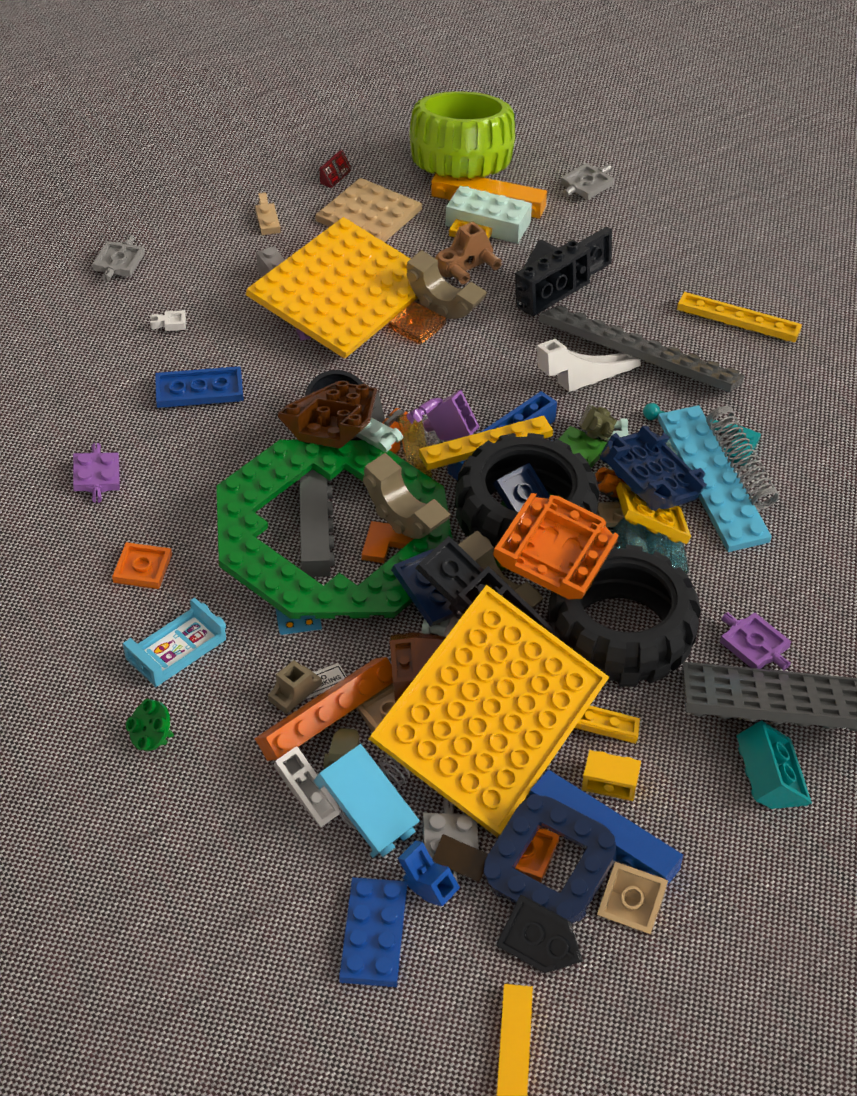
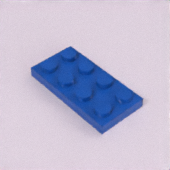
(199, 387)
(373, 932)

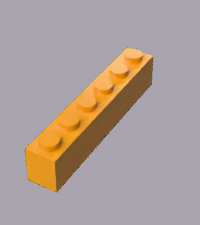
(446, 187)

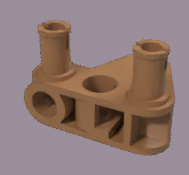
(468, 242)

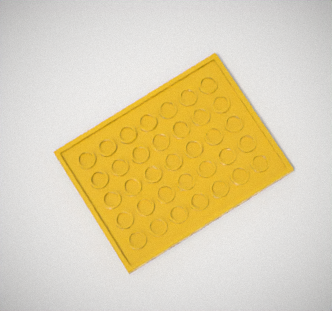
(338, 287)
(489, 710)

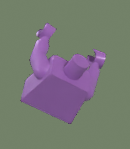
(448, 417)

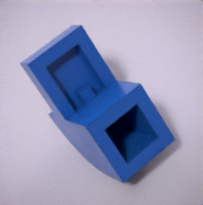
(424, 877)

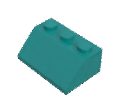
(772, 767)

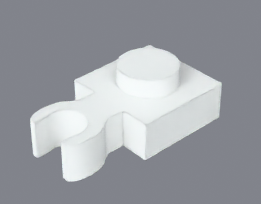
(171, 320)

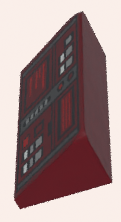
(334, 170)

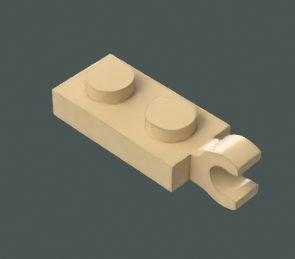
(267, 216)

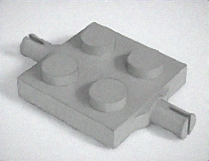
(587, 181)
(118, 258)
(451, 824)

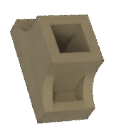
(293, 686)

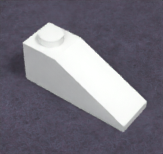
(299, 778)

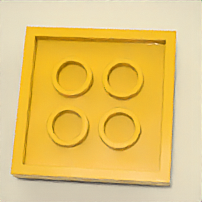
(663, 521)

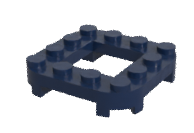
(572, 825)

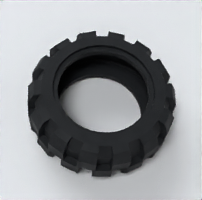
(554, 463)
(640, 654)

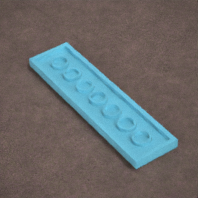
(723, 497)

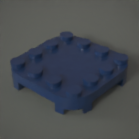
(653, 469)

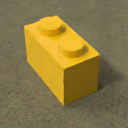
(611, 775)

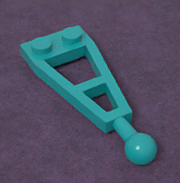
(652, 411)

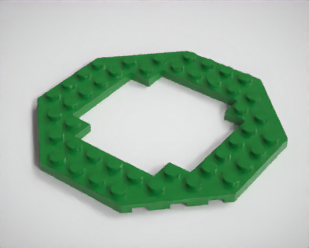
(277, 578)

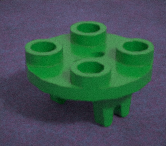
(149, 725)

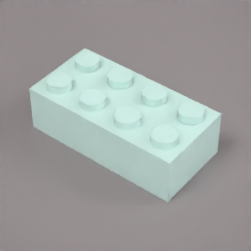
(503, 214)

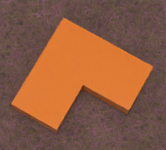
(378, 541)

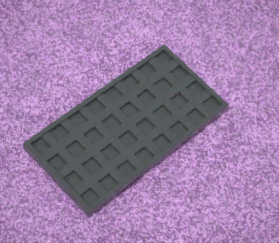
(770, 695)

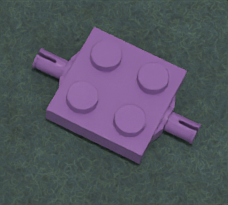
(96, 472)
(755, 641)

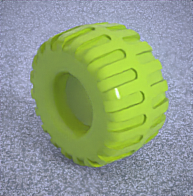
(462, 134)

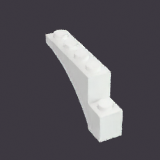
(580, 370)

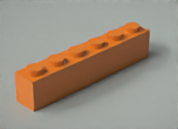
(325, 709)

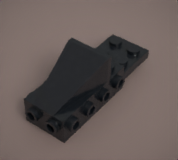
(558, 272)
(462, 580)

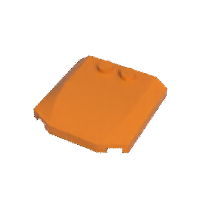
(556, 545)

